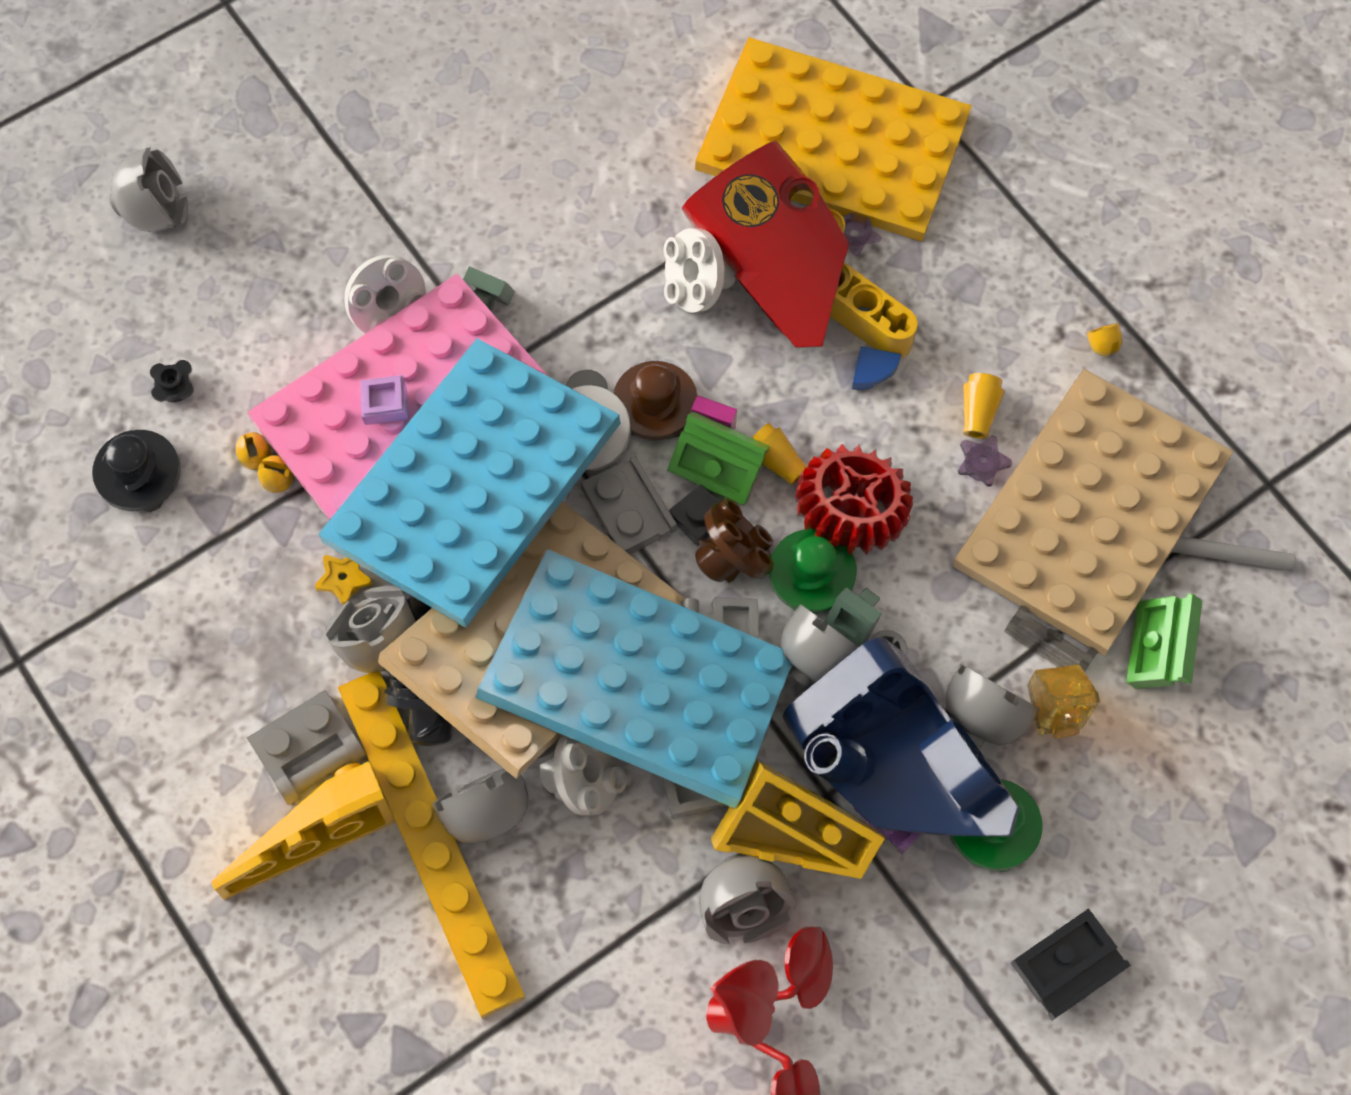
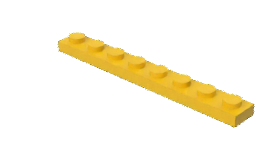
(431, 847)

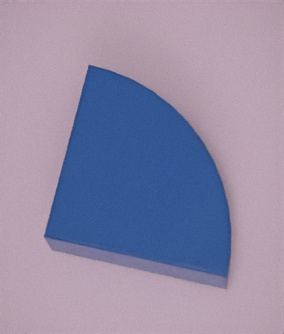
(874, 367)

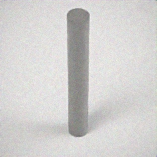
(1235, 553)

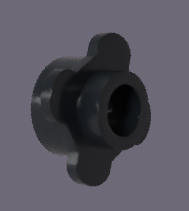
(175, 391)

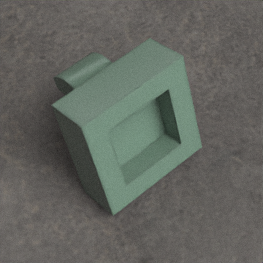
(488, 287)
(855, 615)

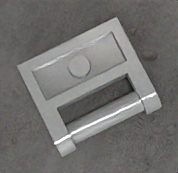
(298, 737)

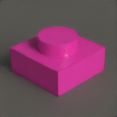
(715, 411)

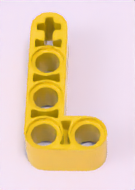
(887, 326)

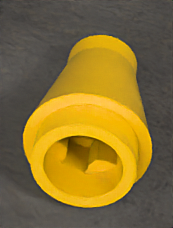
(981, 402)
(782, 456)

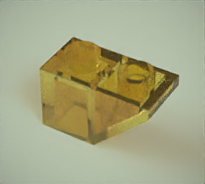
(1064, 700)

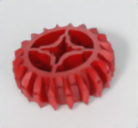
(856, 486)

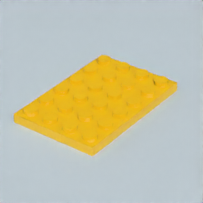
(856, 135)

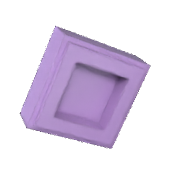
(384, 400)

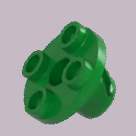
(811, 571)
(1006, 852)

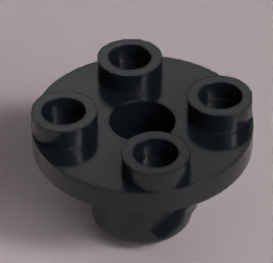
(136, 470)
(425, 724)

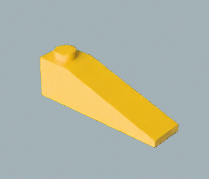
(324, 821)

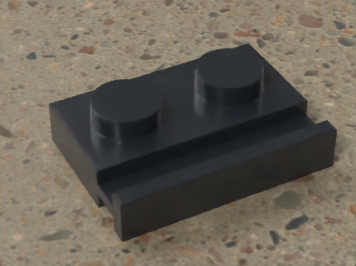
(1070, 964)

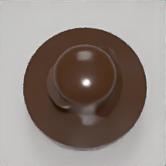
(657, 399)
(733, 545)

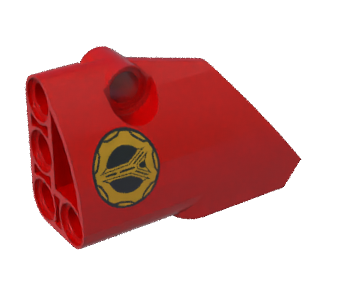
(778, 251)

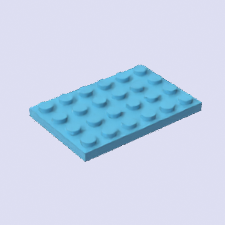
(470, 481)
(637, 678)

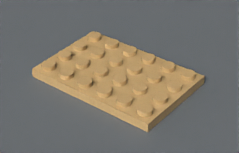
(1093, 511)
(447, 661)

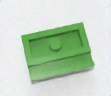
(718, 458)
(1164, 641)

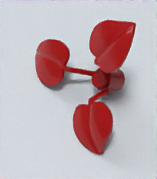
(746, 999)

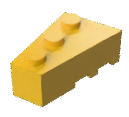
(795, 826)

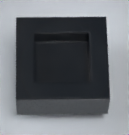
(690, 514)

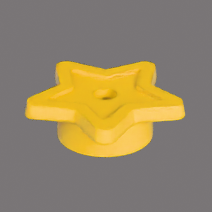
(344, 588)

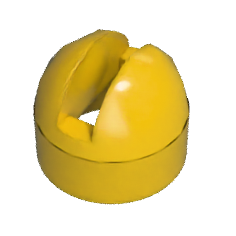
(1105, 339)
(261, 444)
(273, 480)

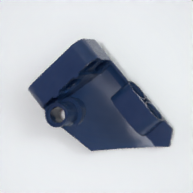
(898, 749)

